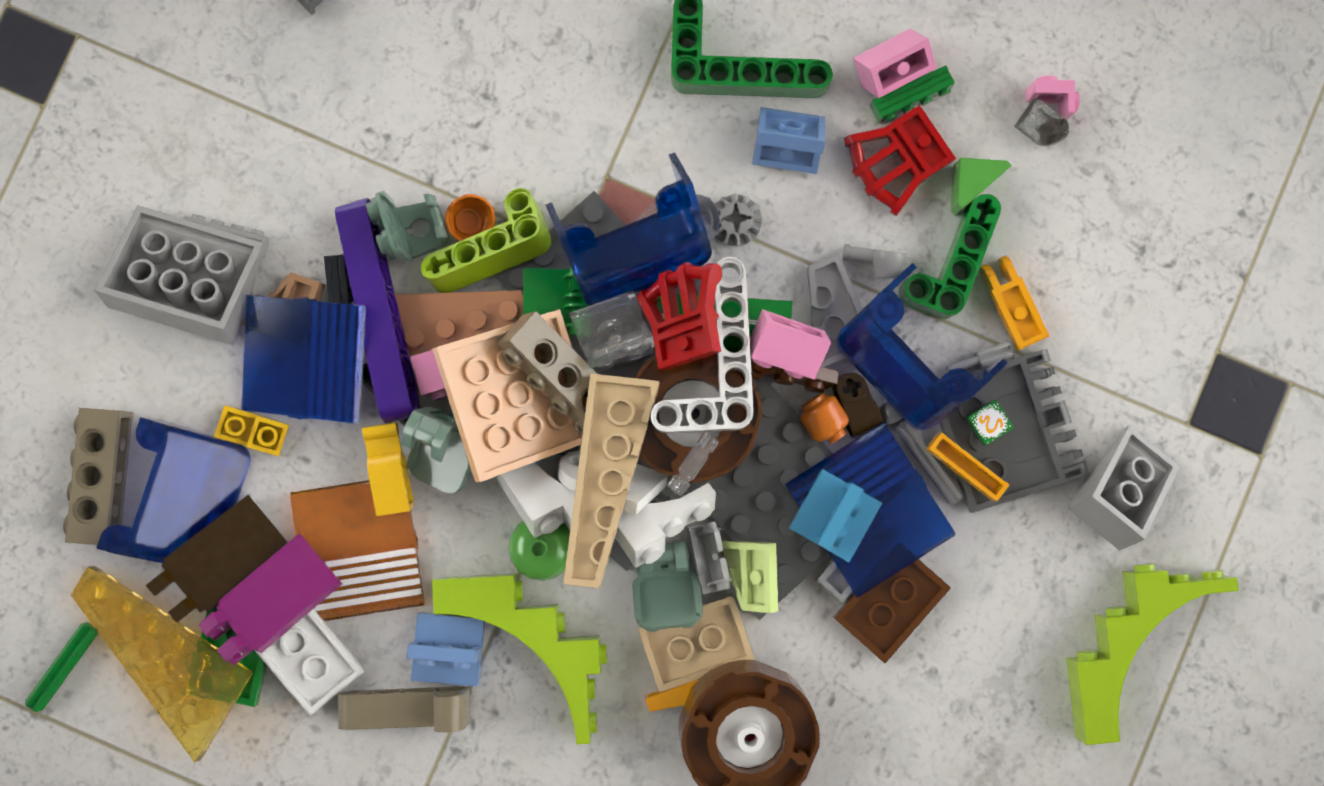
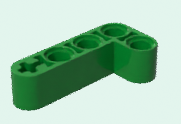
(959, 255)

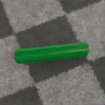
(61, 667)

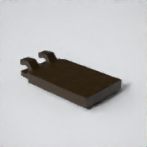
(218, 558)

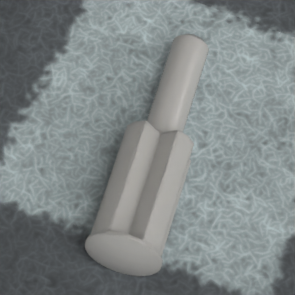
(985, 357)

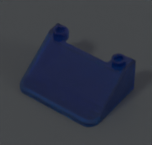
(186, 490)

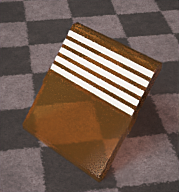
(365, 551)

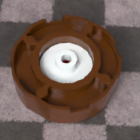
(691, 381)
(748, 727)

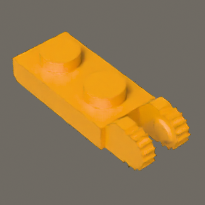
(1014, 305)

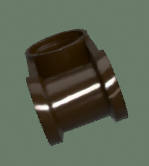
(860, 407)

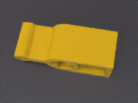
(387, 469)

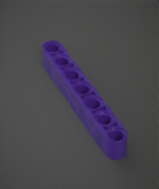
(384, 333)

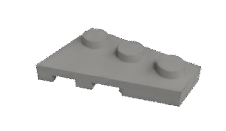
(831, 301)

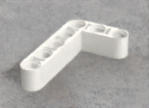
(727, 361)

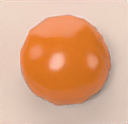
(469, 216)

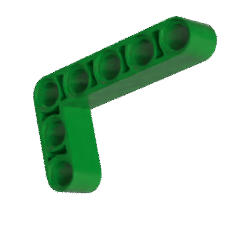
(735, 67)

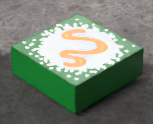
(989, 422)

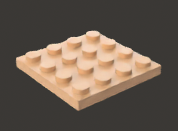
(497, 409)

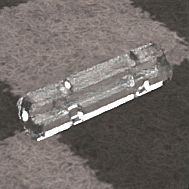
(693, 463)

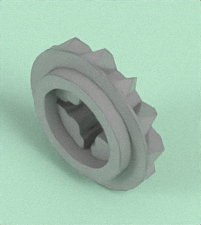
(748, 229)

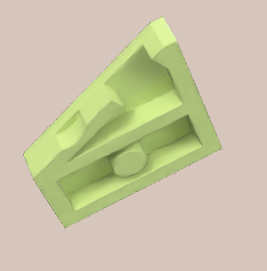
(753, 574)

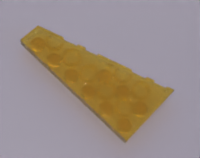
(166, 660)

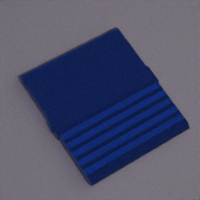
(303, 358)
(906, 522)

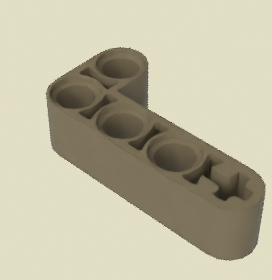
(436, 707)

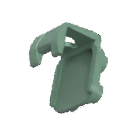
(396, 220)
(436, 450)
(667, 591)

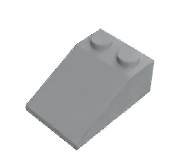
(1125, 490)

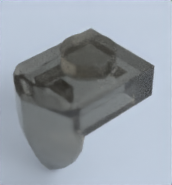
(1042, 124)

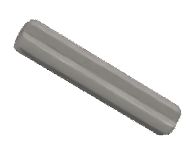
(932, 466)

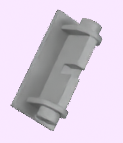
(709, 558)

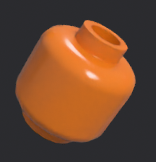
(824, 418)

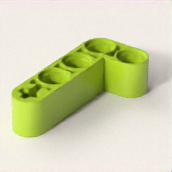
(491, 250)

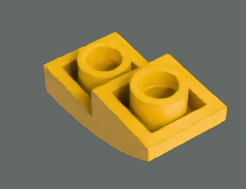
(251, 430)

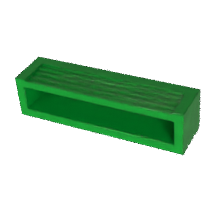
(912, 94)

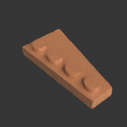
(447, 317)

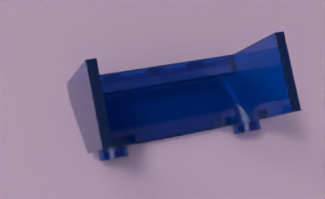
(639, 251)
(898, 371)

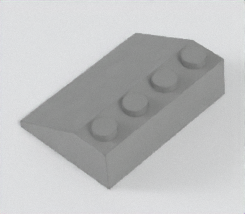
(180, 276)

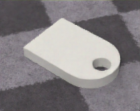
(644, 486)

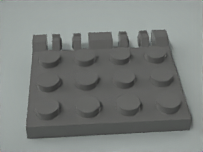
(1027, 452)

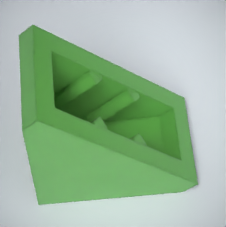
(972, 177)

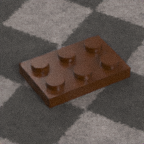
(892, 609)

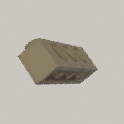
(557, 356)
(112, 465)

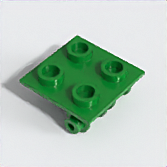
(552, 290)

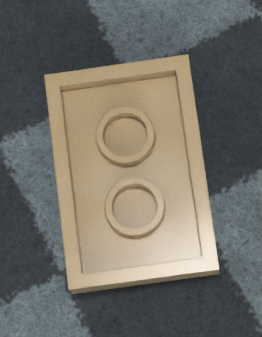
(689, 653)

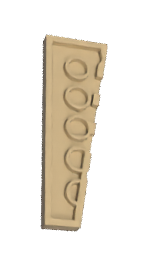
(610, 447)

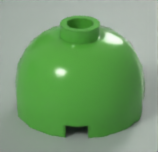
(541, 556)

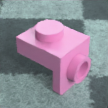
(1051, 90)

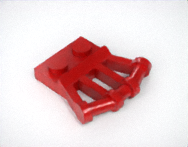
(916, 144)
(689, 335)

